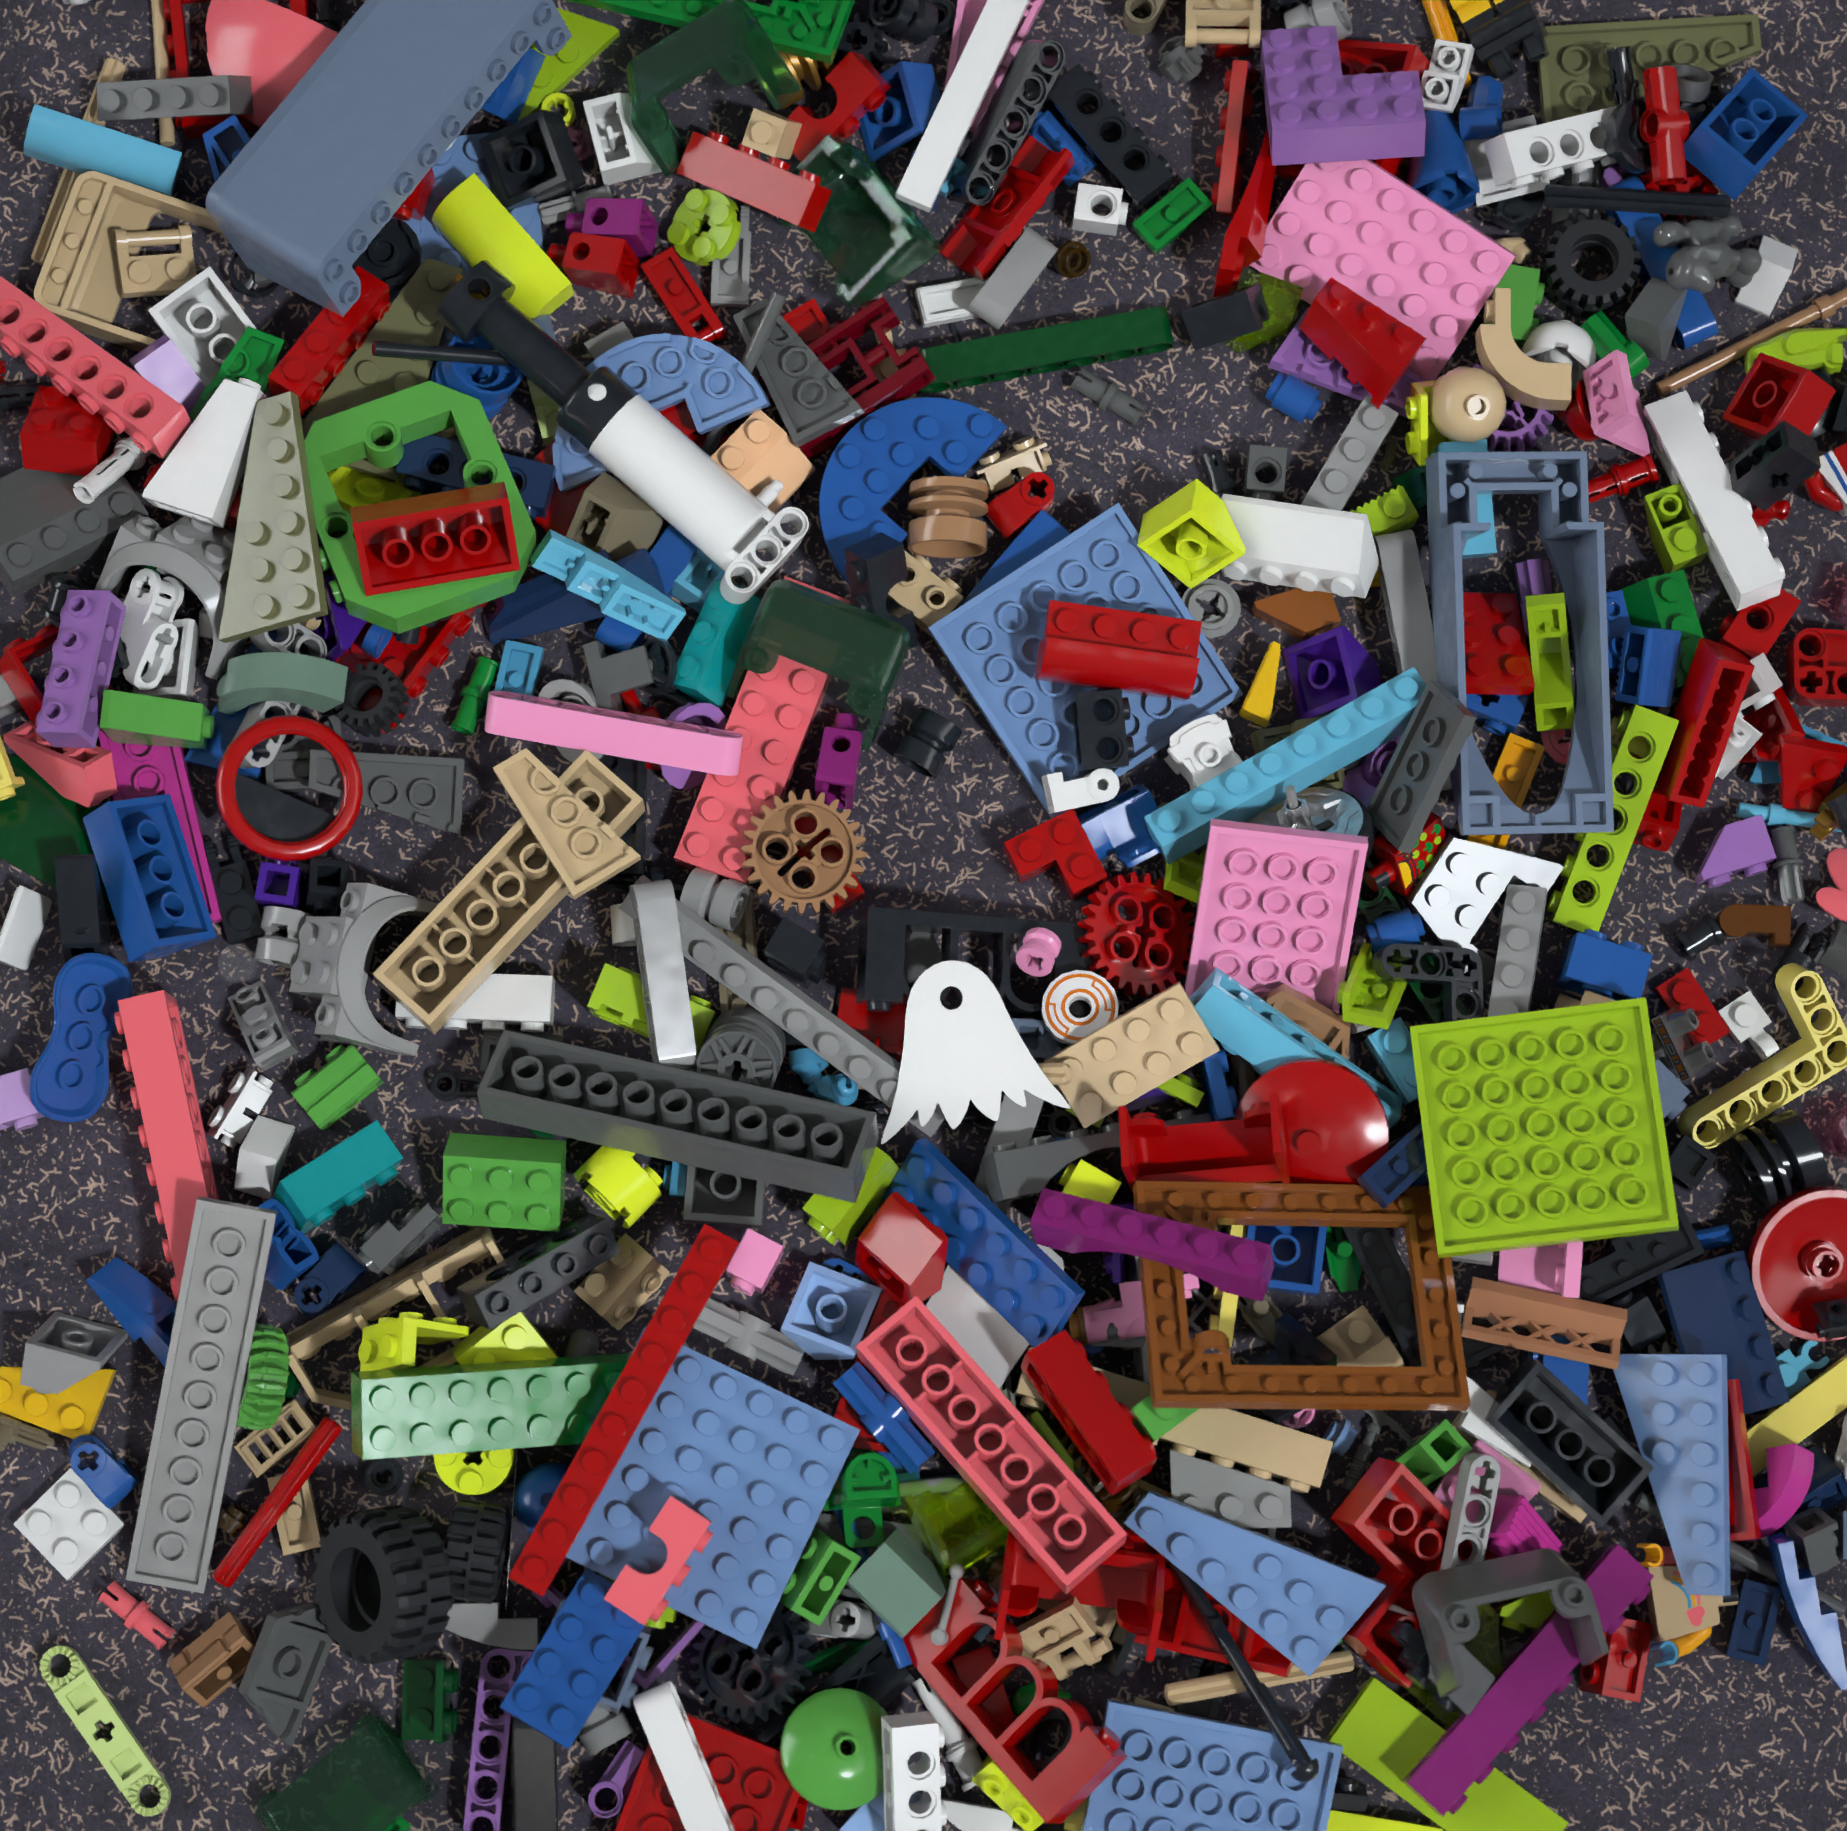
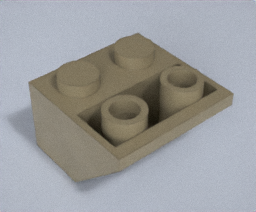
(614, 519)

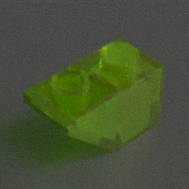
(1282, 303)

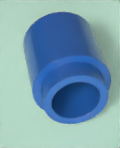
(1294, 397)
(1395, 928)

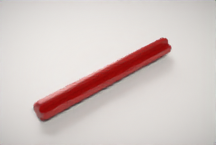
(277, 1502)

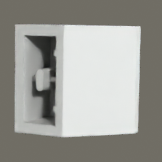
(615, 141)

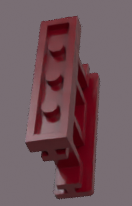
(870, 393)

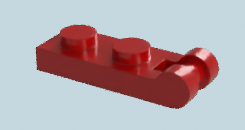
(682, 296)

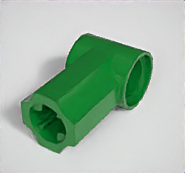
(1608, 338)

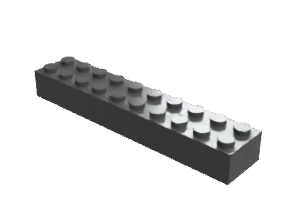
(679, 1115)

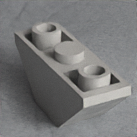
(262, 1025)

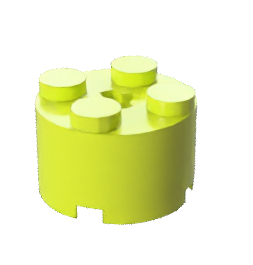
(620, 1184)
(475, 1477)

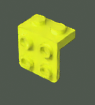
(394, 1340)

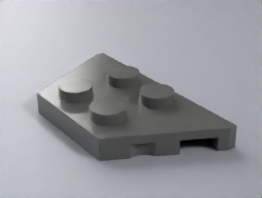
(286, 1668)

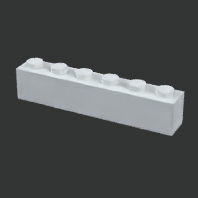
(1723, 516)

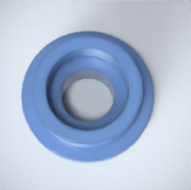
(1341, 1435)

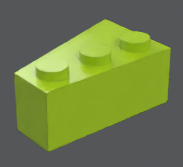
(621, 1002)

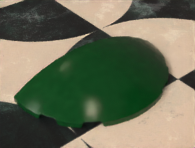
(41, 825)

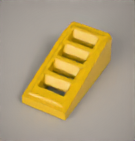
(1260, 697)

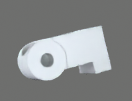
(1094, 788)

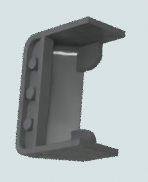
(1449, 1599)

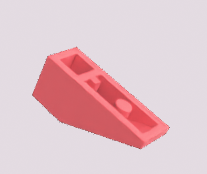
(75, 773)

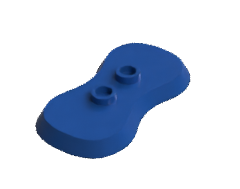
(74, 1067)

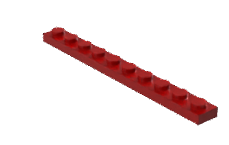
(623, 1410)

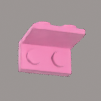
(1615, 404)
(1544, 1268)
(1512, 1481)

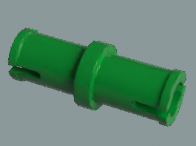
(475, 695)

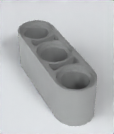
(1013, 278)

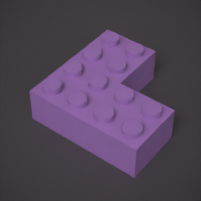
(1332, 116)

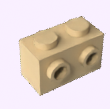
(925, 593)

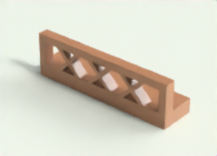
(1544, 1316)

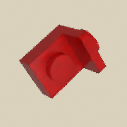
(1659, 822)

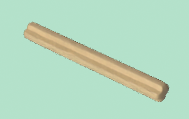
(1230, 1683)

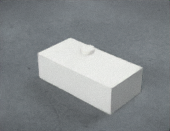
(202, 323)

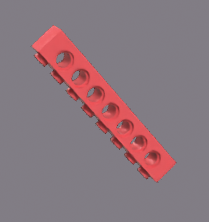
(89, 373)

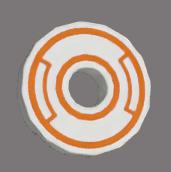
(1073, 987)

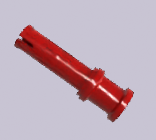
(1623, 478)

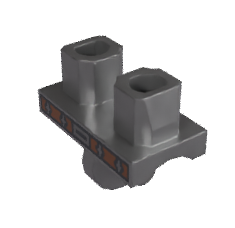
(1674, 1046)

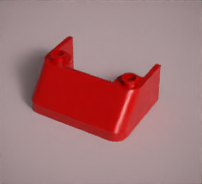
(1208, 1151)
(1125, 1581)

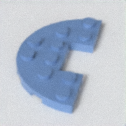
(665, 373)

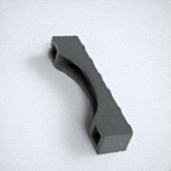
(1025, 1171)

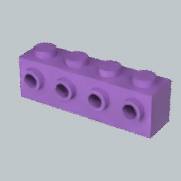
(80, 668)

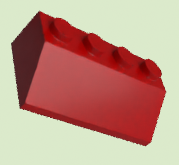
(435, 538)

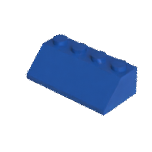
(149, 877)

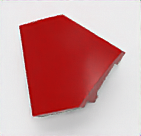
(1771, 721)

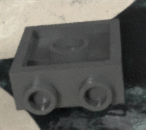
(389, 1247)

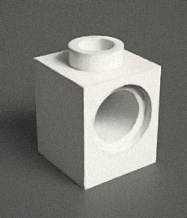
(1091, 195)

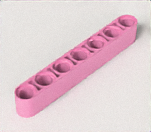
(613, 733)

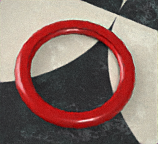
(284, 726)

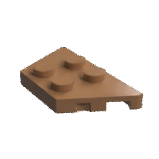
(1312, 1016)

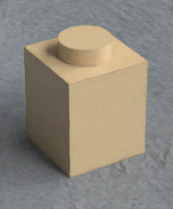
(771, 134)

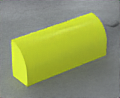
(486, 231)

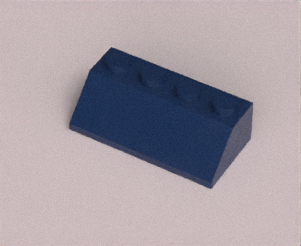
(1720, 1313)

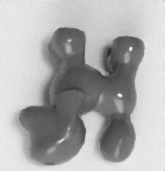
(1706, 254)

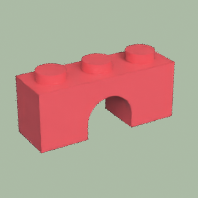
(642, 1593)

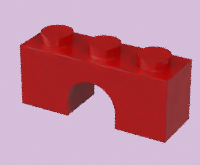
(857, 89)

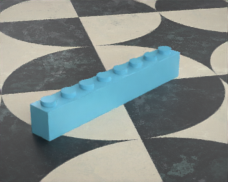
(1293, 761)

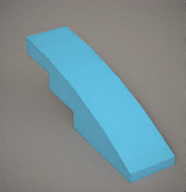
(609, 585)

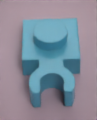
(1794, 1368)

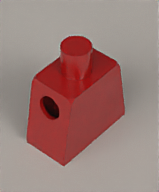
(598, 263)

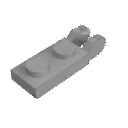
(732, 274)

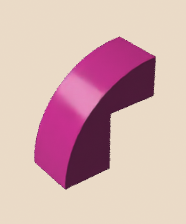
(1789, 1479)

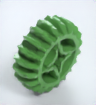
(265, 1379)

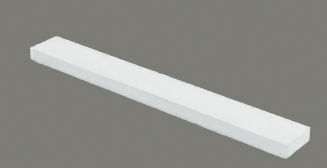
(960, 102)

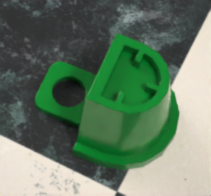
(861, 1490)

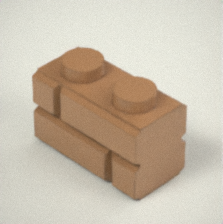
(214, 1659)

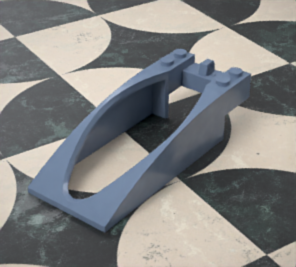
(1578, 563)

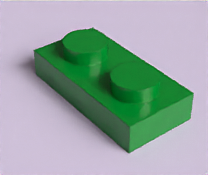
(1172, 215)

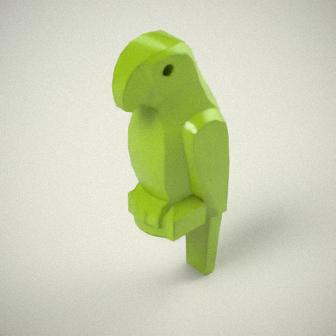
(1805, 348)

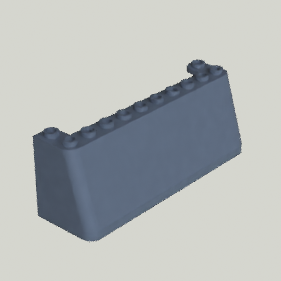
(367, 133)

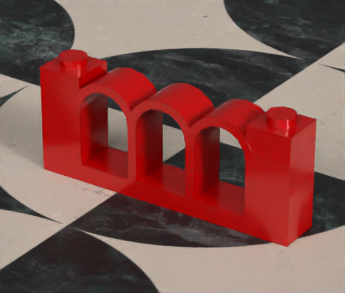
(1091, 1750)

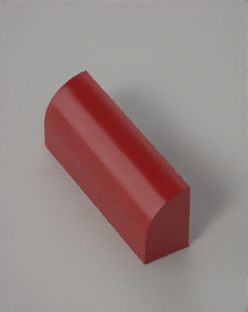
(1706, 719)

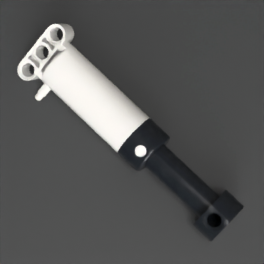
(632, 438)

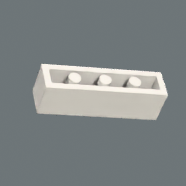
(501, 1002)

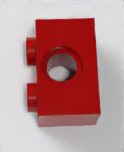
(1752, 642)

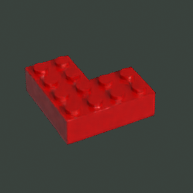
(1406, 1536)

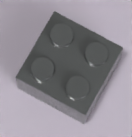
(723, 1199)

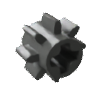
(1180, 61)

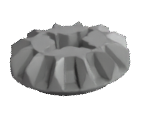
(1227, 605)

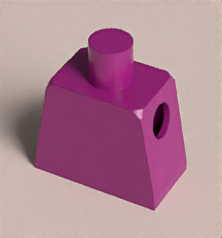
(618, 219)
(839, 761)

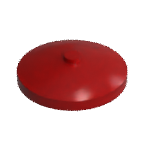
(1329, 1118)
(1801, 1258)

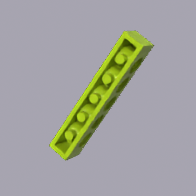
(1658, 734)

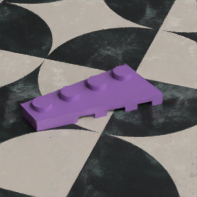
(1307, 362)

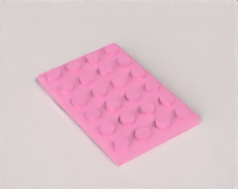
(1388, 248)
(1277, 908)

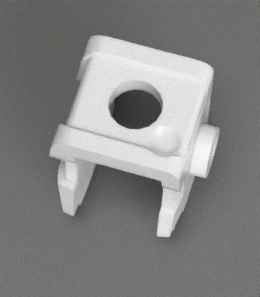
(1202, 750)

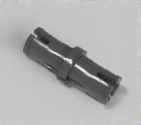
(1108, 396)

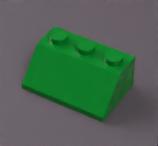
(1668, 604)

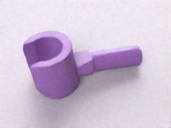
(1612, 175)

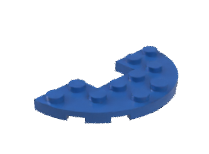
(885, 453)

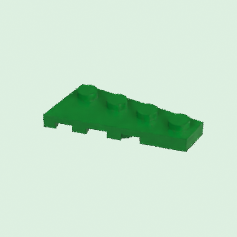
(251, 358)

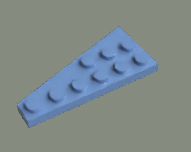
(1682, 1431)
(1273, 1587)

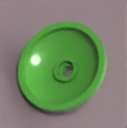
(813, 1752)

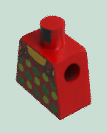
(1404, 870)

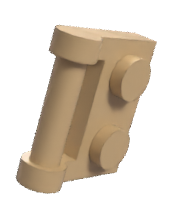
(1223, 13)
(154, 273)

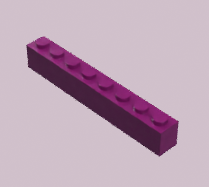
(1522, 1687)

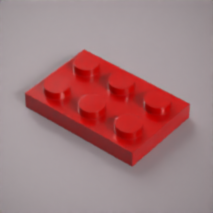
(1495, 645)

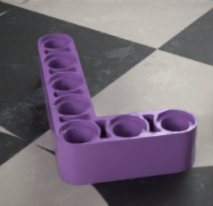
(501, 1728)

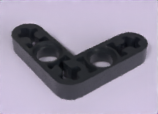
(1454, 980)

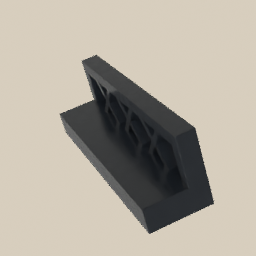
(877, 1680)

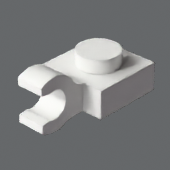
(1746, 1021)

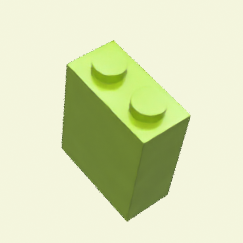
(841, 1219)

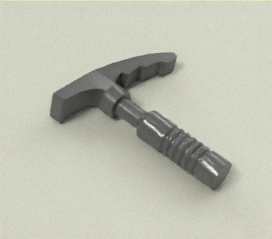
(1365, 1450)

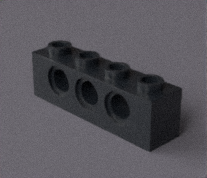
(1084, 87)
(538, 1270)

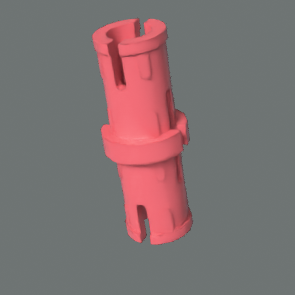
(136, 1615)

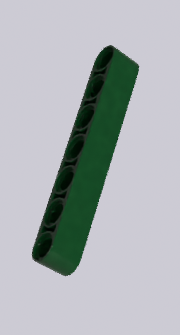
(1048, 349)

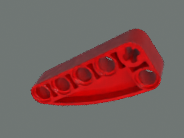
(1821, 669)

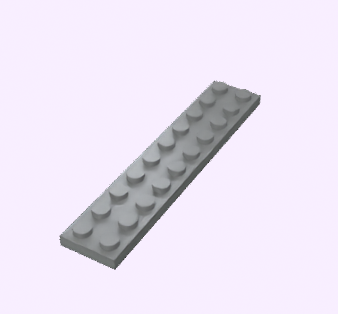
(201, 1394)

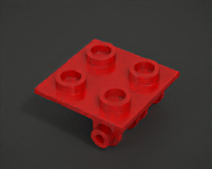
(880, 1028)

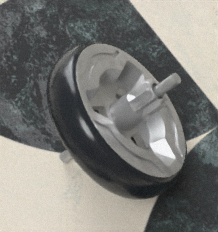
(1321, 809)

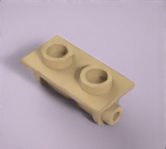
(1024, 456)

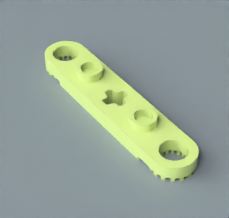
(123, 1755)

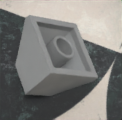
(67, 1352)

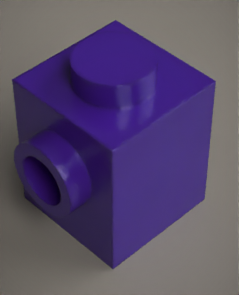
(280, 884)

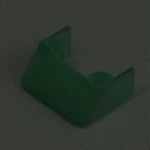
(720, 37)
(830, 639)

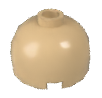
(1467, 404)

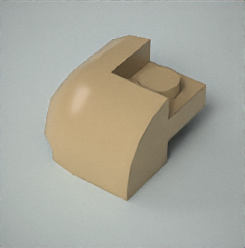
(1360, 1342)

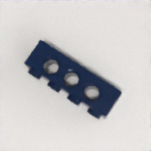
(421, 454)

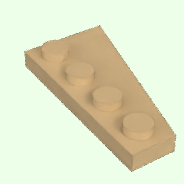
(570, 834)

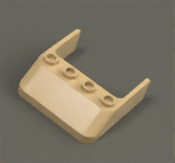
(81, 268)

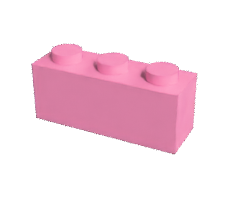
(754, 1263)

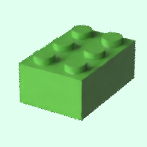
(504, 1182)

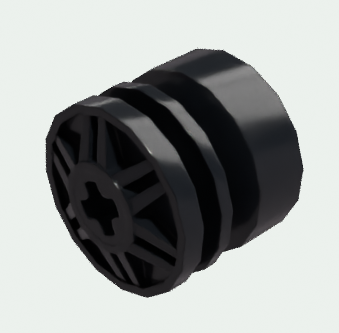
(1781, 1157)

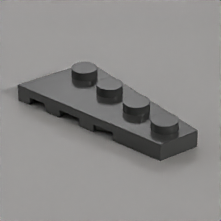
(400, 785)

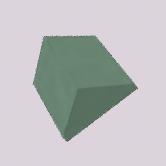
(899, 1583)

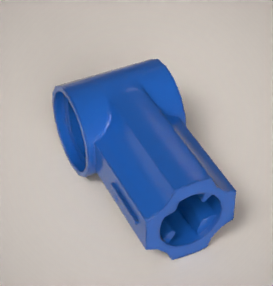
(1483, 111)

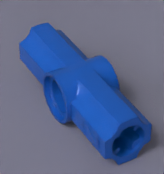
(883, 1417)

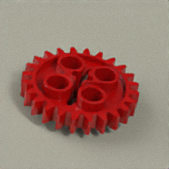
(1136, 934)

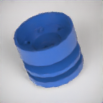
(484, 382)

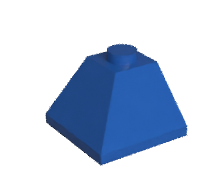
(905, 110)

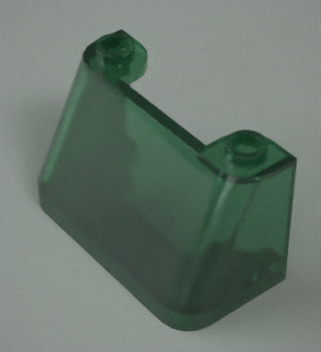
(864, 228)
(353, 1788)

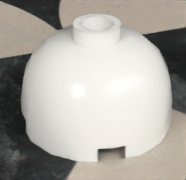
(1562, 343)

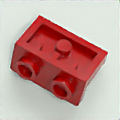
(1622, 1669)

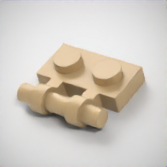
(1059, 1630)

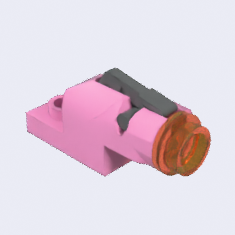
(1118, 1322)

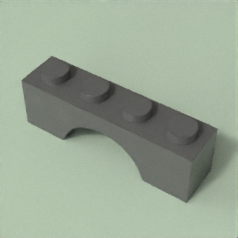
(174, 98)

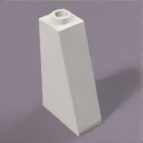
(210, 458)

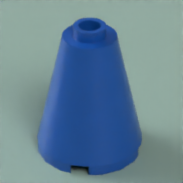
(1445, 169)

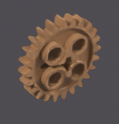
(780, 828)

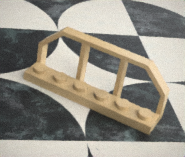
(377, 1299)

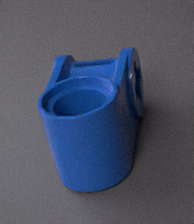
(106, 1475)

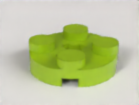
(688, 221)

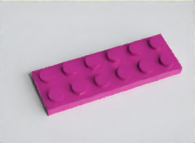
(162, 771)

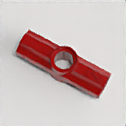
(1664, 125)

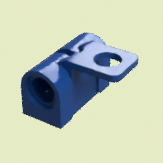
(1120, 827)

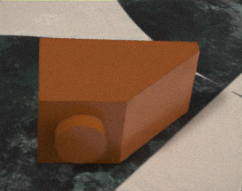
(1299, 612)

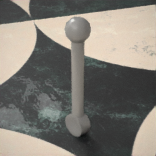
(940, 1636)

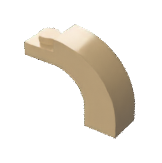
(1522, 378)

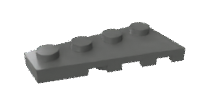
(798, 382)

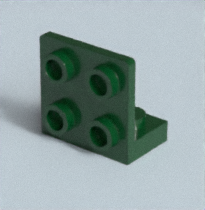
(428, 1699)

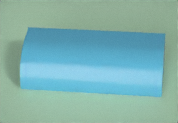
(91, 147)

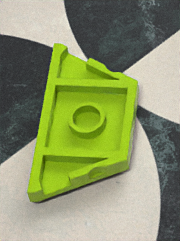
(586, 43)

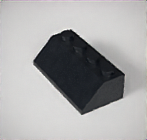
(1566, 1441)

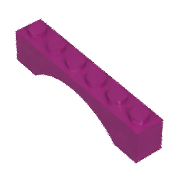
(1218, 1258)

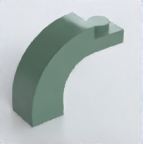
(284, 678)

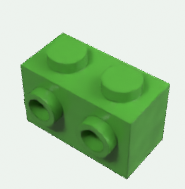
(819, 1576)

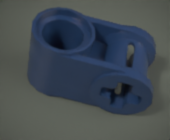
(334, 1275)

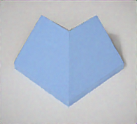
(830, 1313)

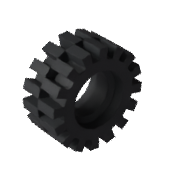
(385, 711)

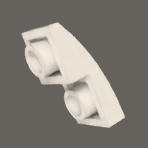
(1446, 75)

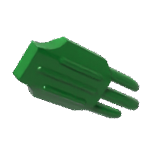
(1342, 1262)

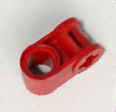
(1016, 509)

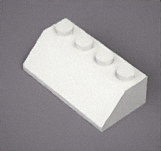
(1302, 546)

